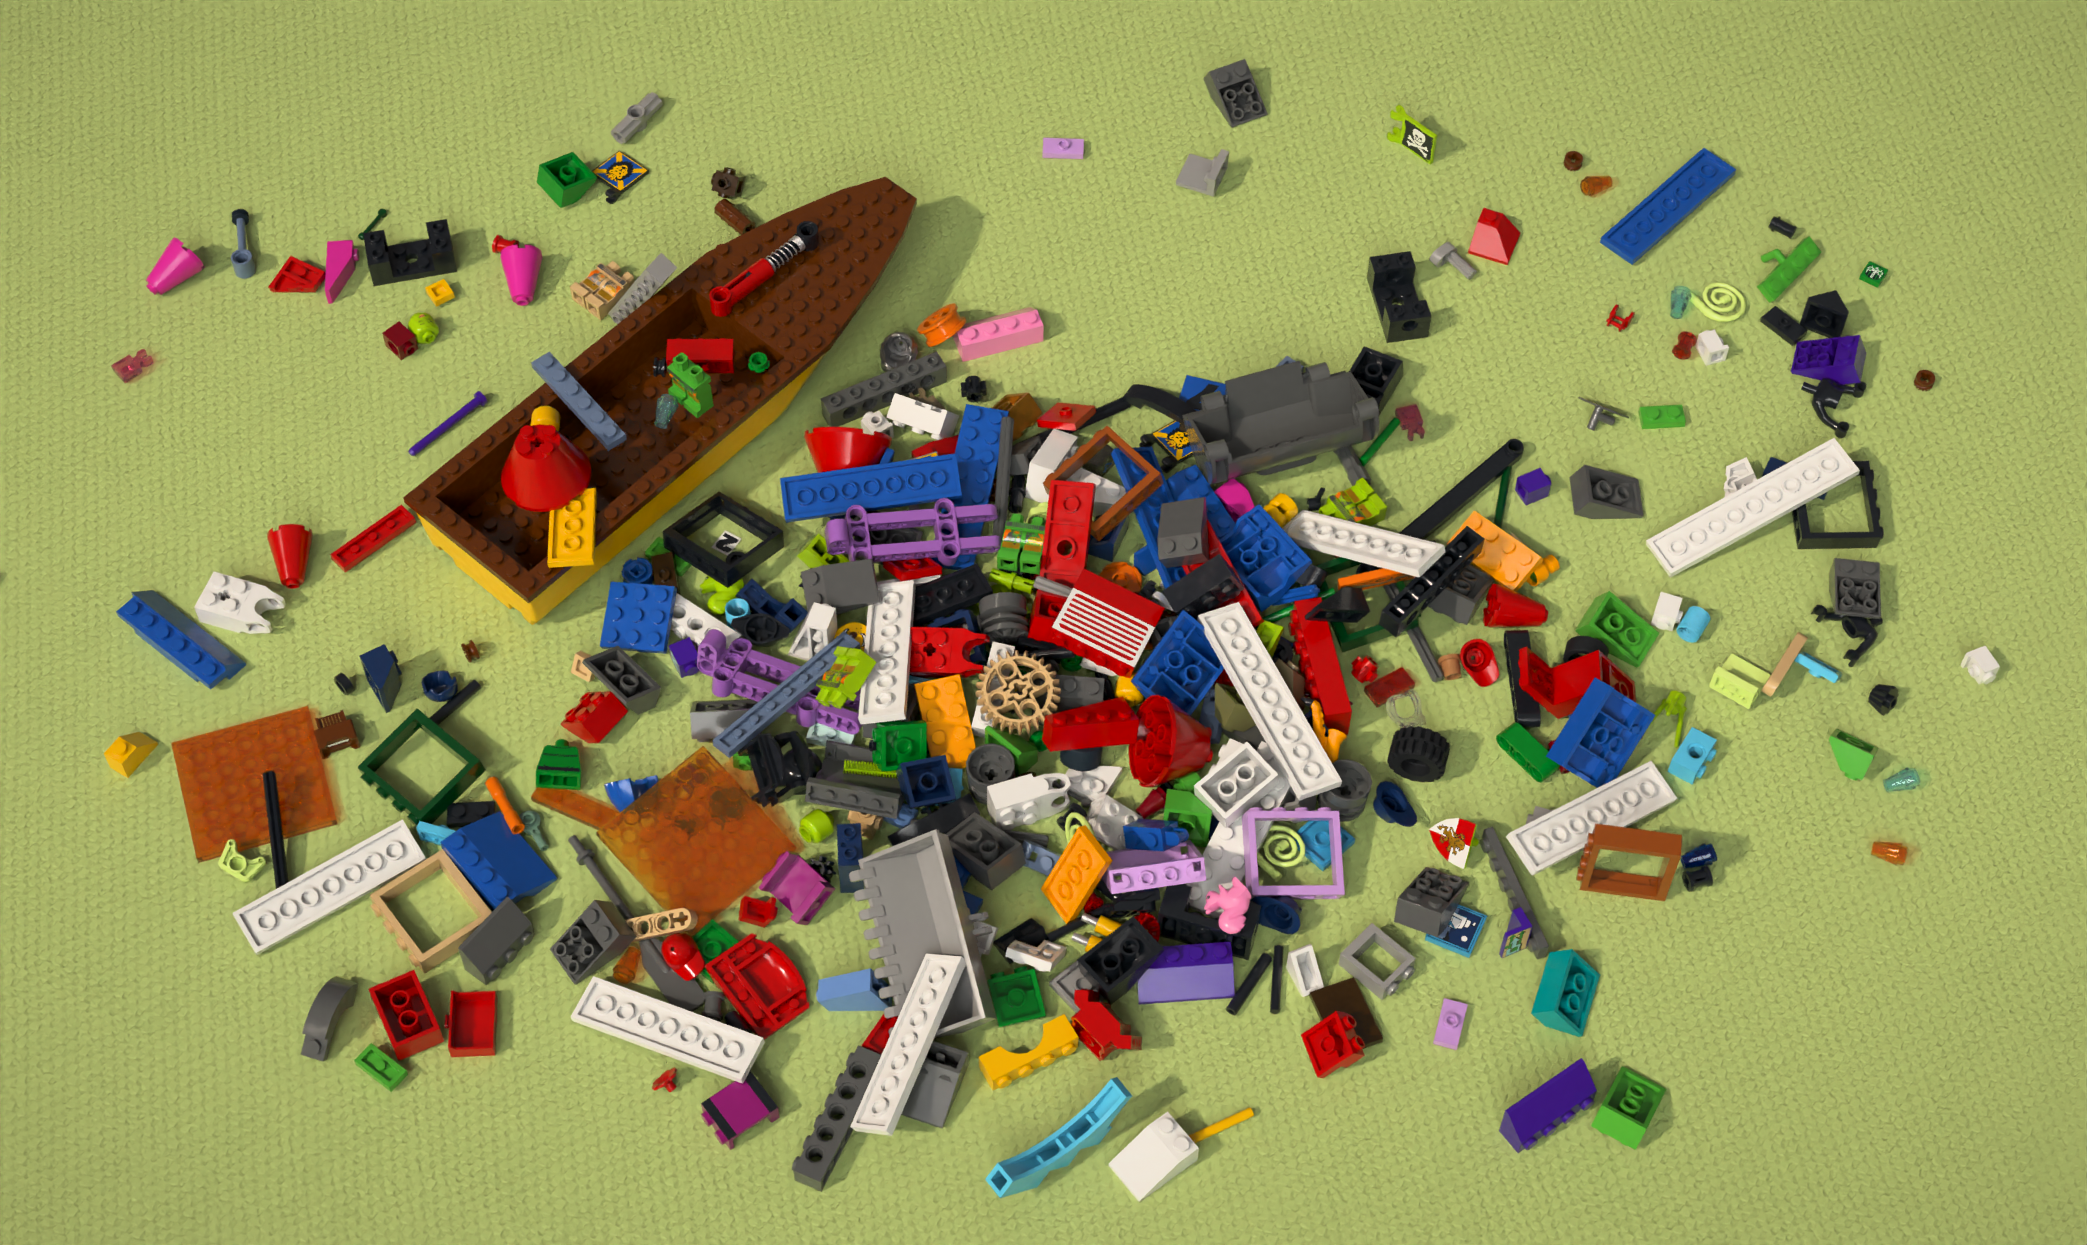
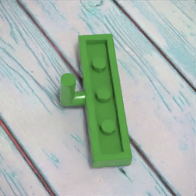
(1788, 267)

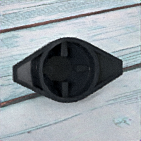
(760, 629)

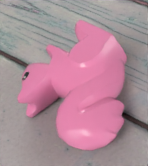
(1233, 902)

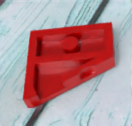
(297, 277)

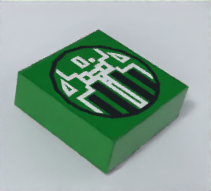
(1873, 274)

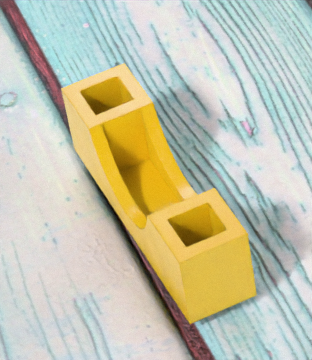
(1003, 1067)

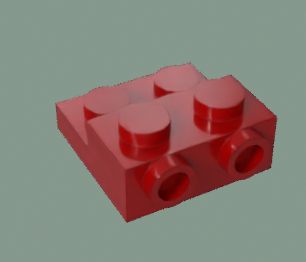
(1333, 1043)

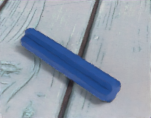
(1299, 593)

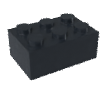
(1204, 588)

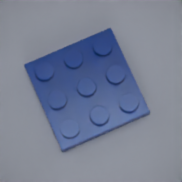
(638, 617)

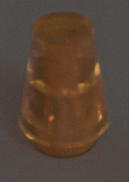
(1594, 184)
(1890, 852)
(627, 966)

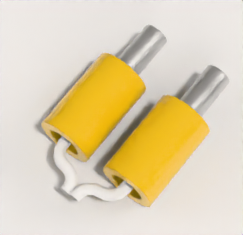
(1102, 926)

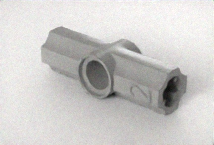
(636, 118)

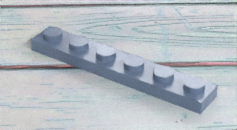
(579, 401)

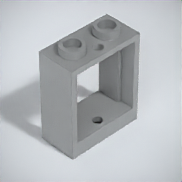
(1349, 962)

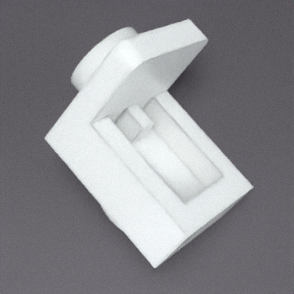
(986, 941)

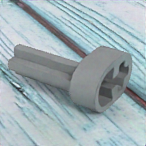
(1448, 253)

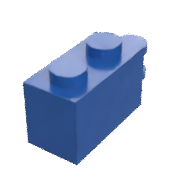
(1153, 835)

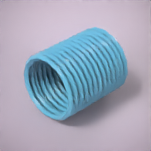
(736, 608)
(1693, 624)

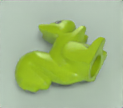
(723, 595)

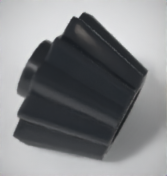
(1883, 698)

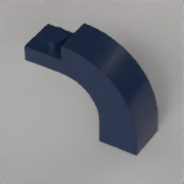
(761, 602)

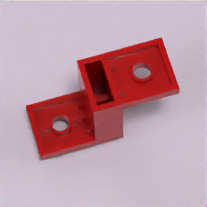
(1563, 686)

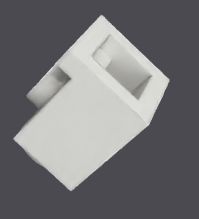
(1711, 347)
(876, 422)
(1981, 665)

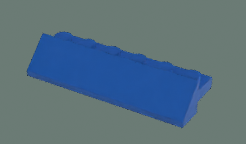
(179, 639)

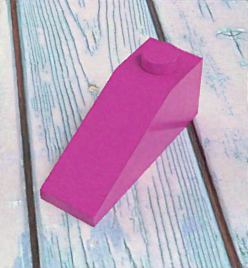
(339, 266)
(1235, 498)

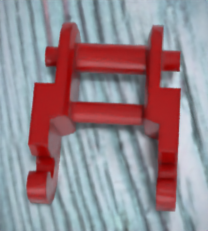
(1625, 322)

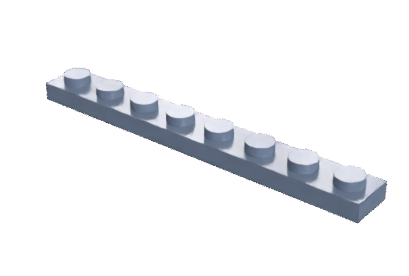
(780, 698)

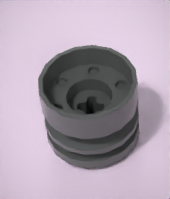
(1004, 617)
(988, 766)
(1353, 792)

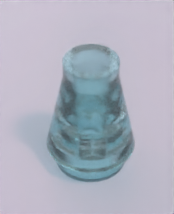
(1679, 300)
(665, 410)
(1904, 780)

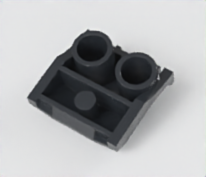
(1133, 903)

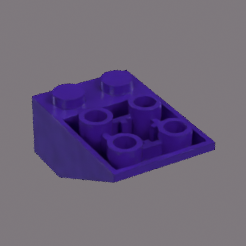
(1831, 358)

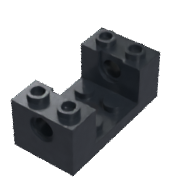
(390, 263)
(1392, 282)
(1193, 928)

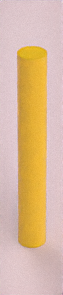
(1221, 1125)

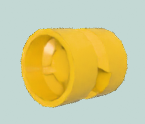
(1281, 509)

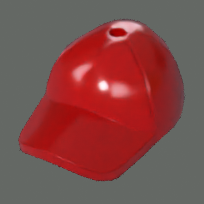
(1483, 667)
(686, 957)

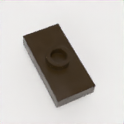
(665, 570)

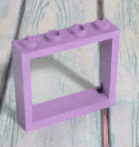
(1153, 868)
(1294, 891)

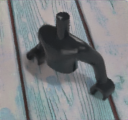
(1828, 395)
(1855, 628)

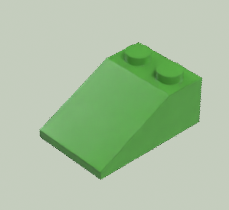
(1618, 628)
(1628, 1108)

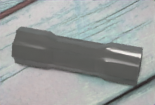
(1352, 465)

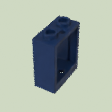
(980, 656)
(849, 852)

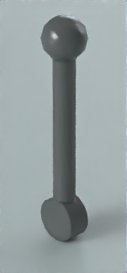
(1085, 802)

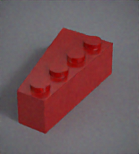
(1091, 726)

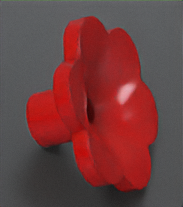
(665, 1080)

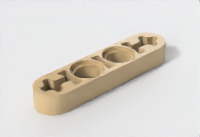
(1784, 664)
(654, 922)

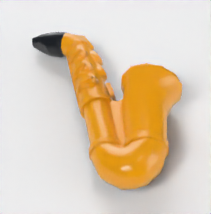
(1335, 737)

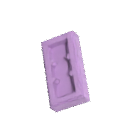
(1063, 148)
(1450, 1024)

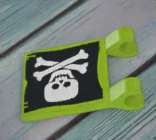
(1413, 135)

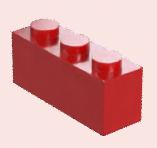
(709, 354)

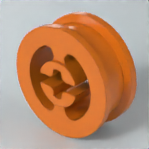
(941, 325)

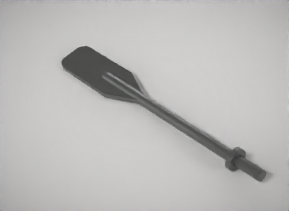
(673, 987)

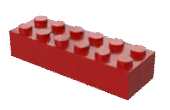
(1320, 665)

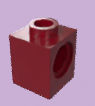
(400, 340)

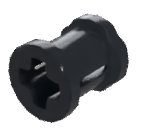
(1073, 807)
(1697, 878)

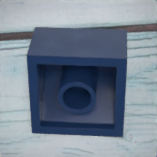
(382, 674)
(926, 782)

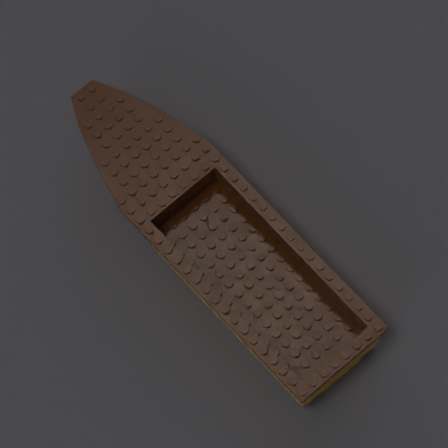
(786, 318)

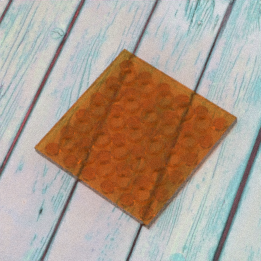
(226, 787)
(696, 839)

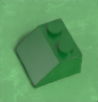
(565, 179)

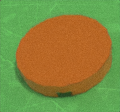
(1123, 575)

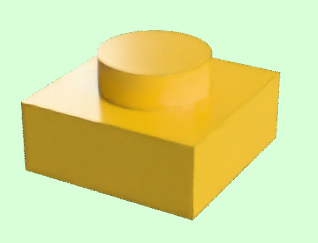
(440, 292)

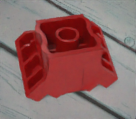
(1100, 1026)

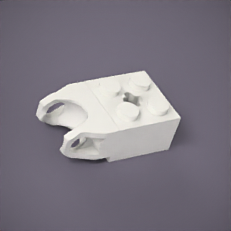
(236, 604)
(1025, 800)

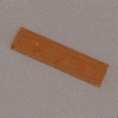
(574, 806)

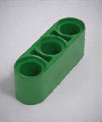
(1527, 752)

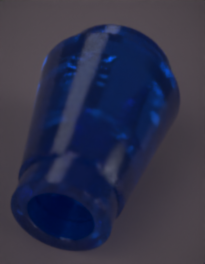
(1700, 856)

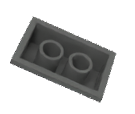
(624, 679)
(1075, 692)
(713, 717)
(496, 941)

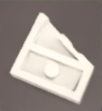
(1093, 783)

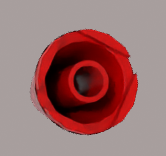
(291, 553)
(1512, 609)

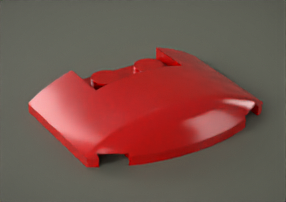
(760, 984)

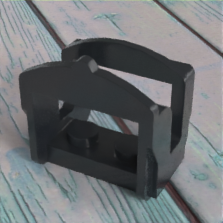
(770, 767)

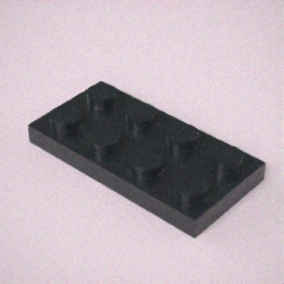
(949, 594)

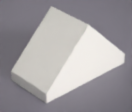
(1304, 970)

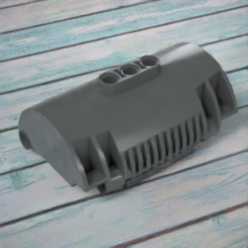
(1278, 421)

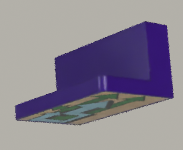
(1517, 933)

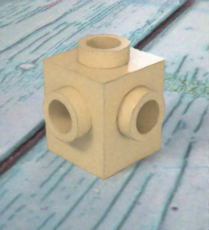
(869, 822)

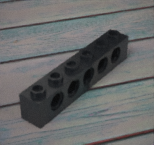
(1430, 585)

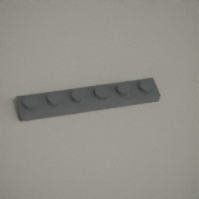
(1510, 885)

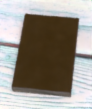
(1347, 998)

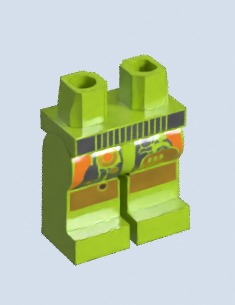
(1356, 505)
(844, 677)

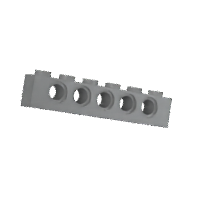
(643, 288)

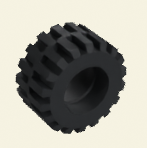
(1418, 754)

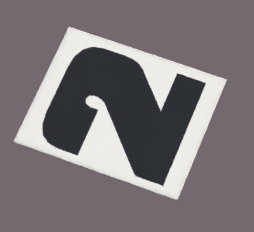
(726, 543)

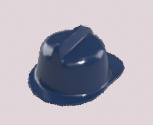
(1393, 805)
(1279, 913)

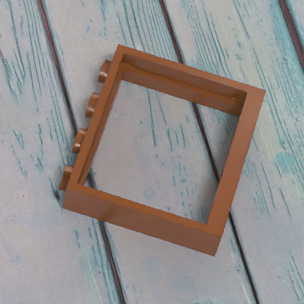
(1130, 500)
(1630, 841)

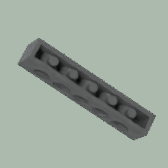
(879, 391)
(817, 1173)

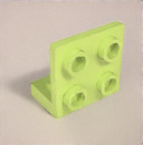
(1739, 680)

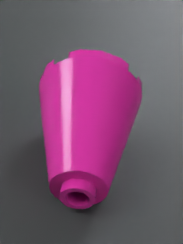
(173, 268)
(521, 271)

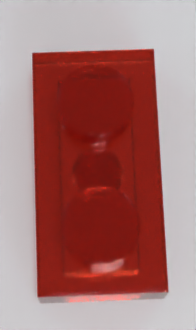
(1389, 685)

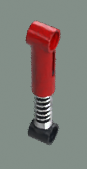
(727, 296)

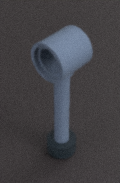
(242, 258)

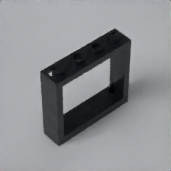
(676, 539)
(1843, 540)

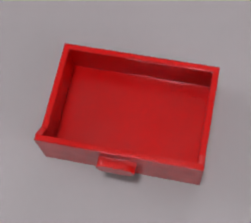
(472, 1023)

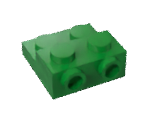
(899, 743)
(1016, 997)

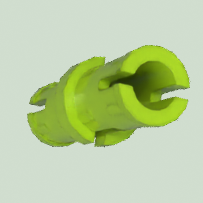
(1011, 580)

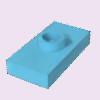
(1818, 668)
(433, 833)

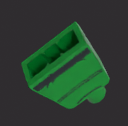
(559, 767)

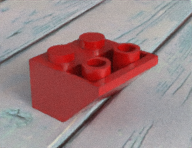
(594, 716)

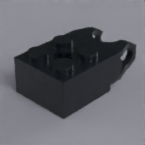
(1377, 375)

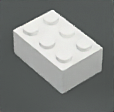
(1236, 784)

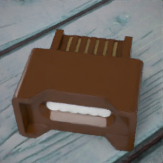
(335, 734)

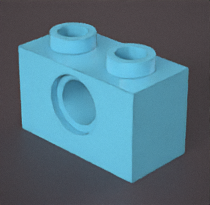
(1694, 744)

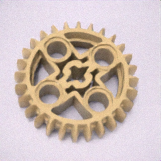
(1022, 684)

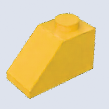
(129, 752)

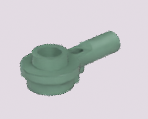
(532, 822)

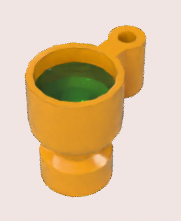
(1547, 566)

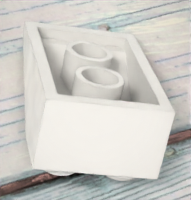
(1154, 1157)

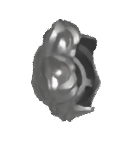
(895, 354)

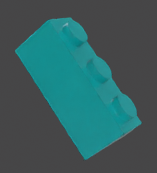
(1565, 992)

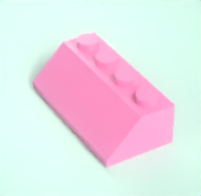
(999, 333)

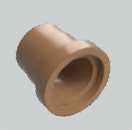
(1450, 666)

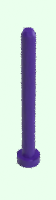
(479, 399)

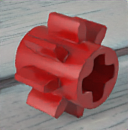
(1365, 669)

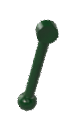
(381, 214)

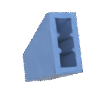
(852, 992)

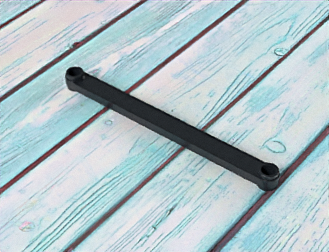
(1460, 494)

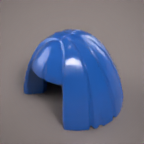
(625, 791)

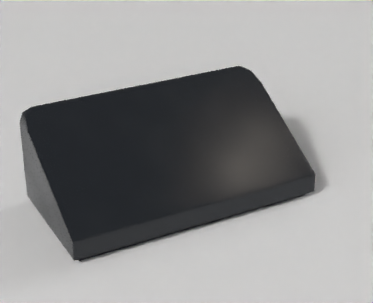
(1028, 932)

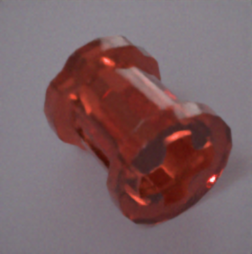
(1685, 343)

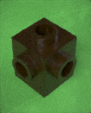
(727, 183)

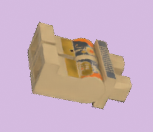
(601, 289)

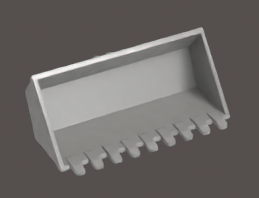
(922, 912)

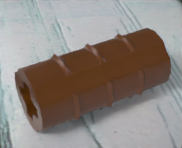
(734, 217)

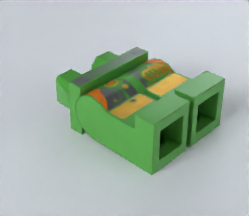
(690, 385)
(1025, 538)

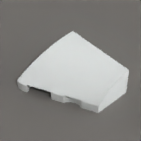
(1738, 476)

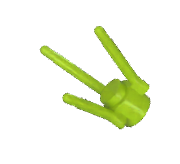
(1673, 705)

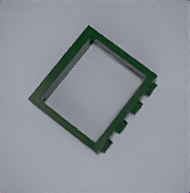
(1364, 636)
(447, 795)

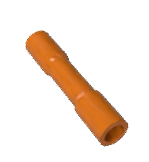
(499, 795)

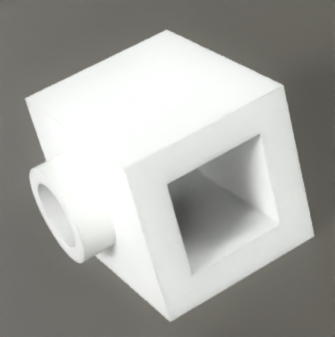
(1667, 612)

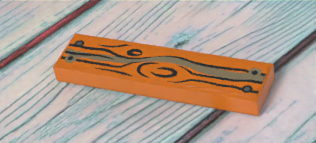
(1373, 579)

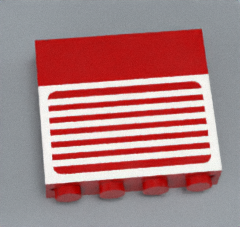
(1105, 623)

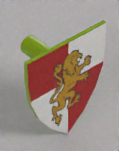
(1454, 839)

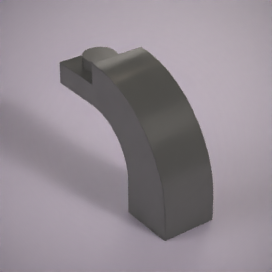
(324, 1014)

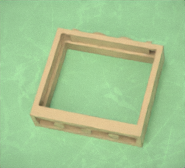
(450, 945)

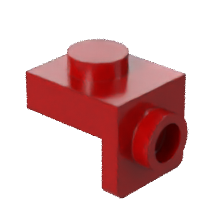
(757, 911)

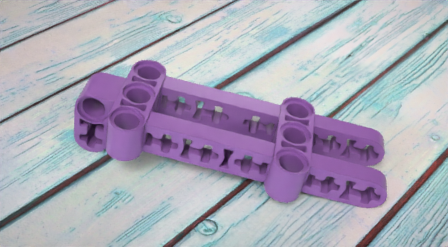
(840, 533)
(729, 677)

